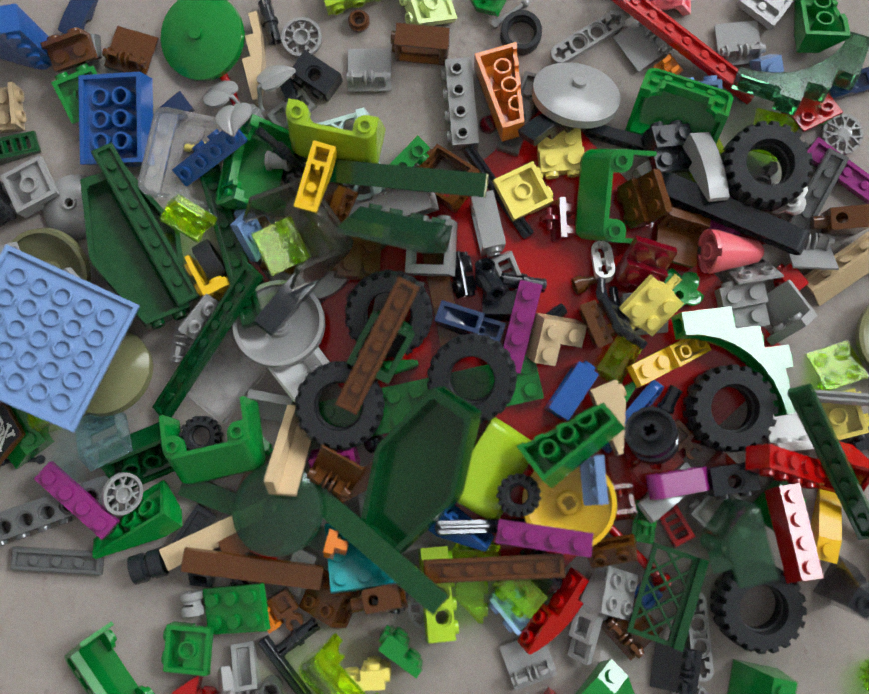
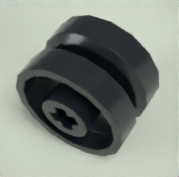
(652, 435)

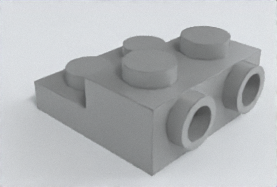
(29, 186)
(747, 302)

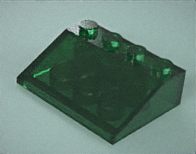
(398, 229)

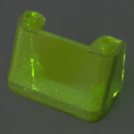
(323, 670)

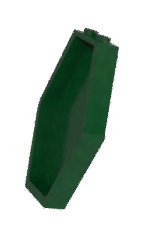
(122, 258)
(421, 468)

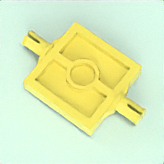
(652, 304)

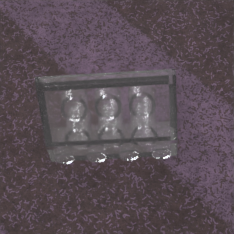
(225, 380)

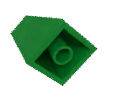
(759, 679)

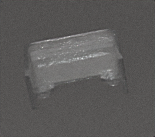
(164, 151)

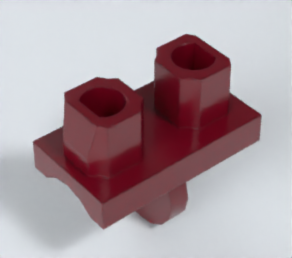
(556, 219)

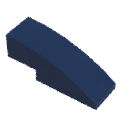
(467, 321)

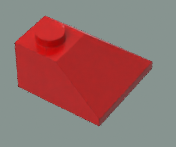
(859, 464)

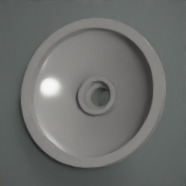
(65, 218)

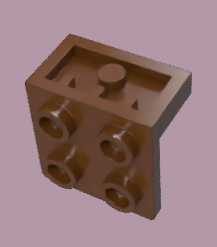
(340, 199)
(329, 608)

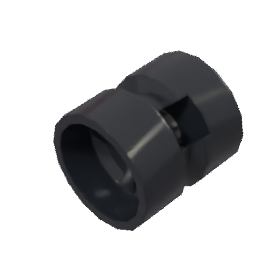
(143, 567)

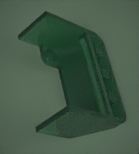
(739, 542)

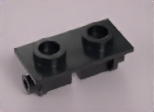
(463, 284)

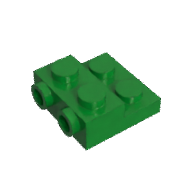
(68, 90)
(414, 153)
(395, 646)
(187, 648)

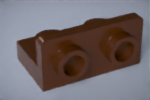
(70, 49)

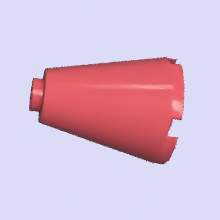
(726, 251)

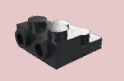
(668, 143)

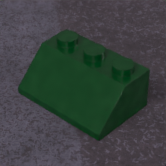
(145, 460)

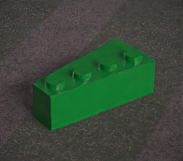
(571, 443)

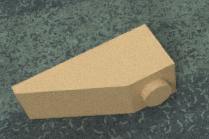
(614, 398)

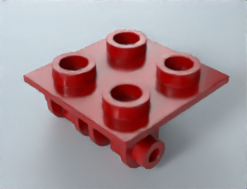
(812, 113)

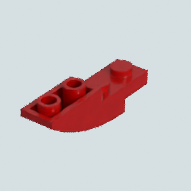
(554, 617)

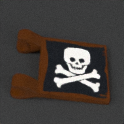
(10, 431)

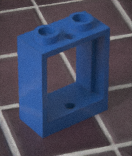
(572, 390)

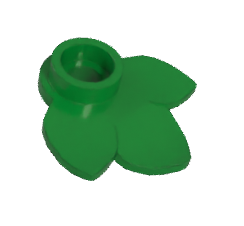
(687, 287)

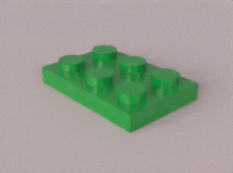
(237, 608)

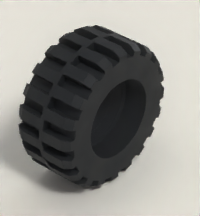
(788, 151)
(380, 283)
(486, 349)
(759, 408)
(317, 428)
(773, 633)

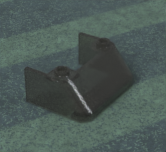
(315, 229)

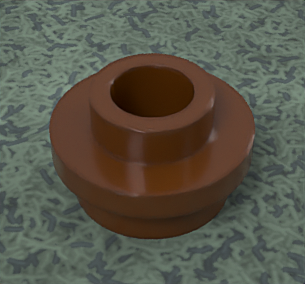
(355, 15)

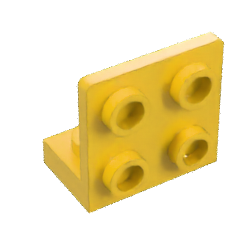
(215, 287)

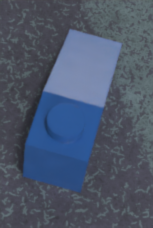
(477, 541)

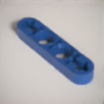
(644, 400)

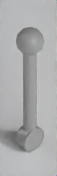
(496, 22)

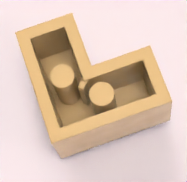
(548, 335)

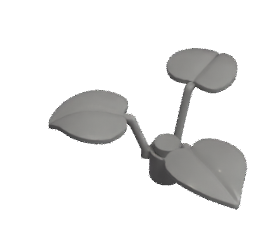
(233, 117)

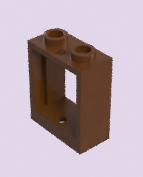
(420, 43)
(439, 153)

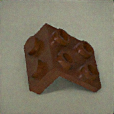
(682, 231)

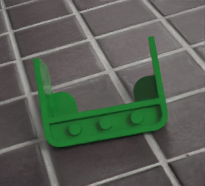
(595, 191)
(239, 455)
(99, 666)

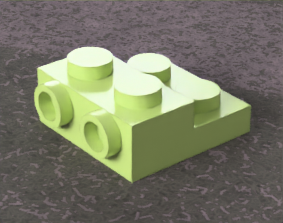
(429, 12)

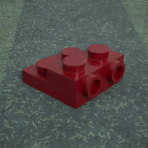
(642, 259)

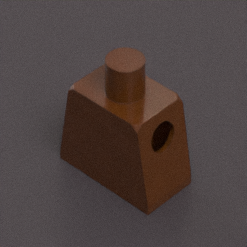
(842, 220)
(390, 598)

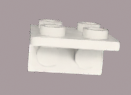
(292, 376)
(789, 433)

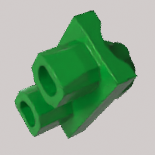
(642, 528)

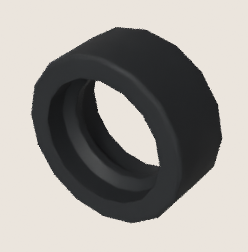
(529, 18)
(209, 259)

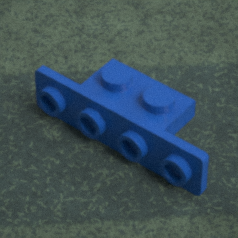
(208, 155)

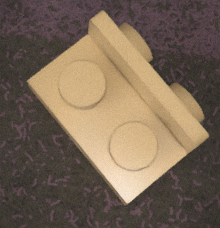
(11, 109)

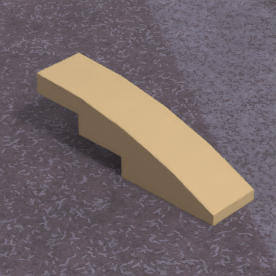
(256, 61)

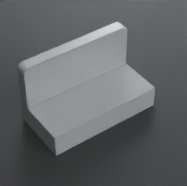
(271, 405)

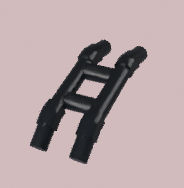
(616, 317)

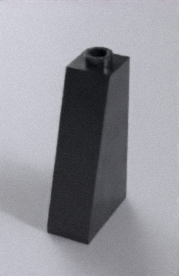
(845, 588)

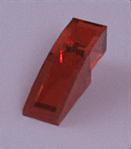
(618, 472)

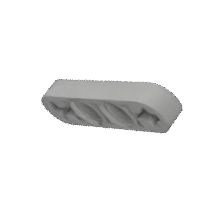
(585, 35)
(702, 635)

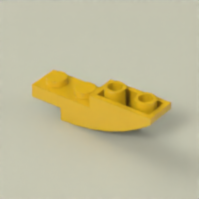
(666, 360)

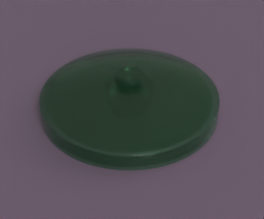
(276, 523)

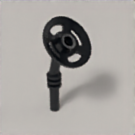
(284, 152)

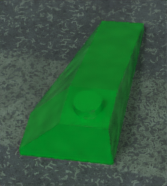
(818, 25)
(31, 444)
(151, 520)
(607, 679)

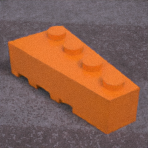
(501, 85)

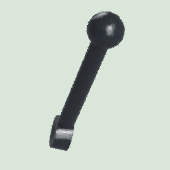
(39, 459)

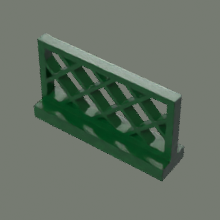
(687, 603)

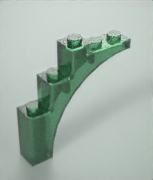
(812, 83)

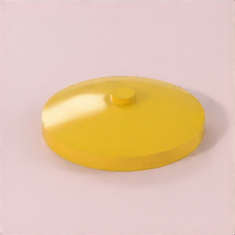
(565, 508)

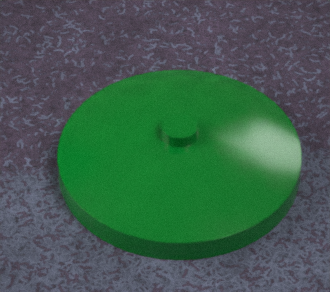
(202, 38)

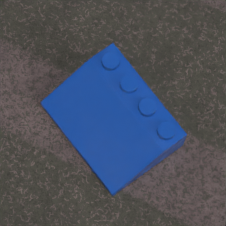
(21, 39)
(115, 111)

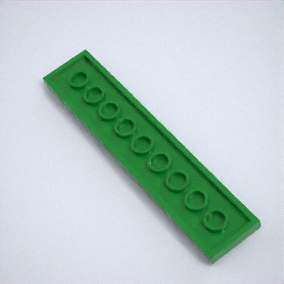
(468, 383)

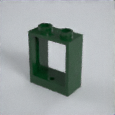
(383, 373)

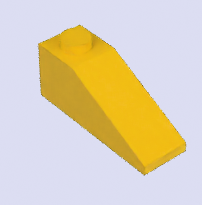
(316, 176)
(827, 526)

